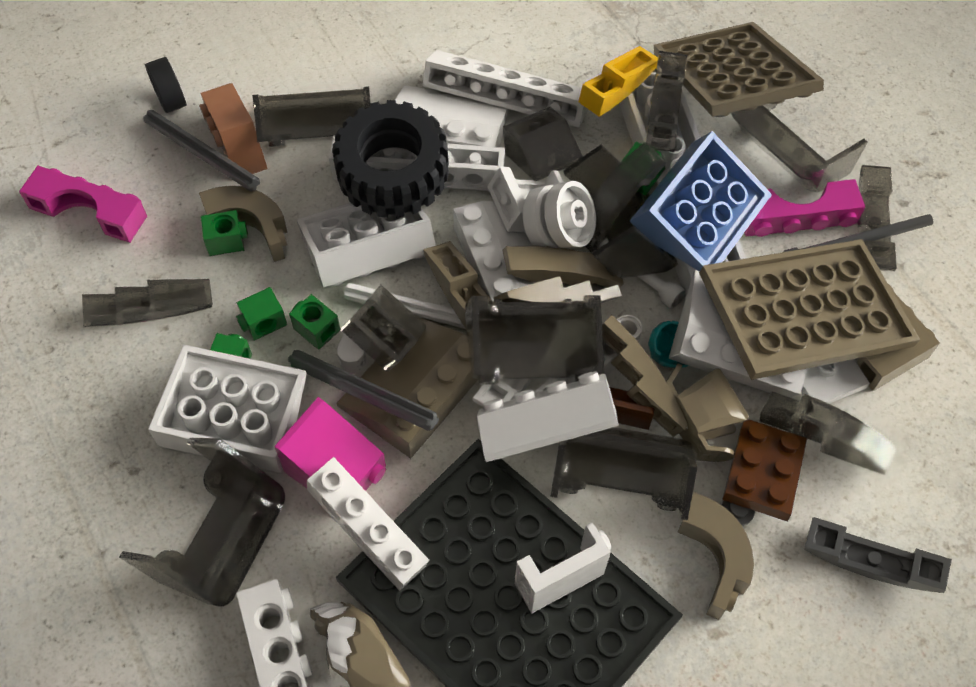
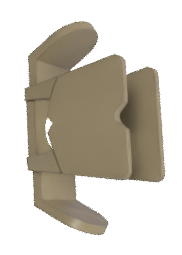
(710, 412)

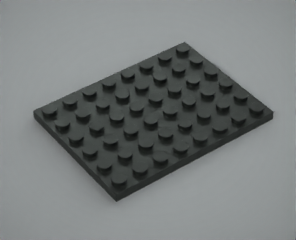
(466, 611)

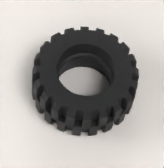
(391, 127)

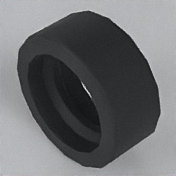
(165, 84)

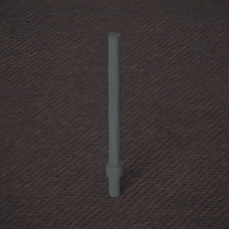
(881, 232)

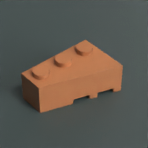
(232, 127)

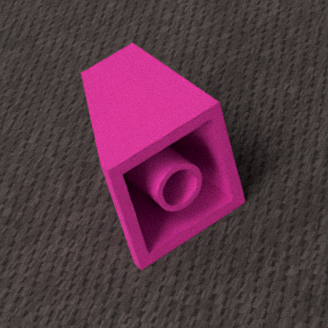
(324, 435)

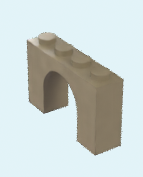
(887, 366)

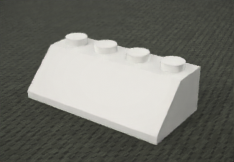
(546, 416)

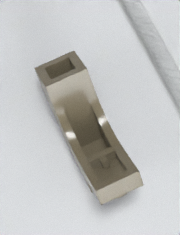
(254, 209)
(730, 545)

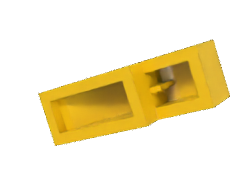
(617, 80)

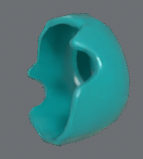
(661, 343)

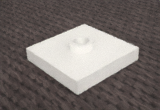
(834, 381)

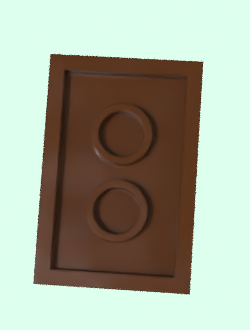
(765, 469)

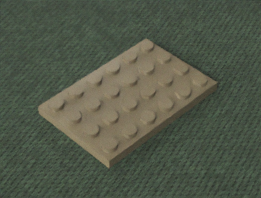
(741, 69)
(807, 308)

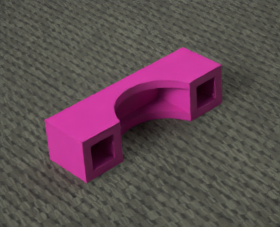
(53, 192)
(838, 206)

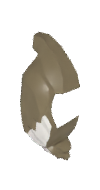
(357, 647)

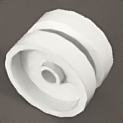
(559, 216)

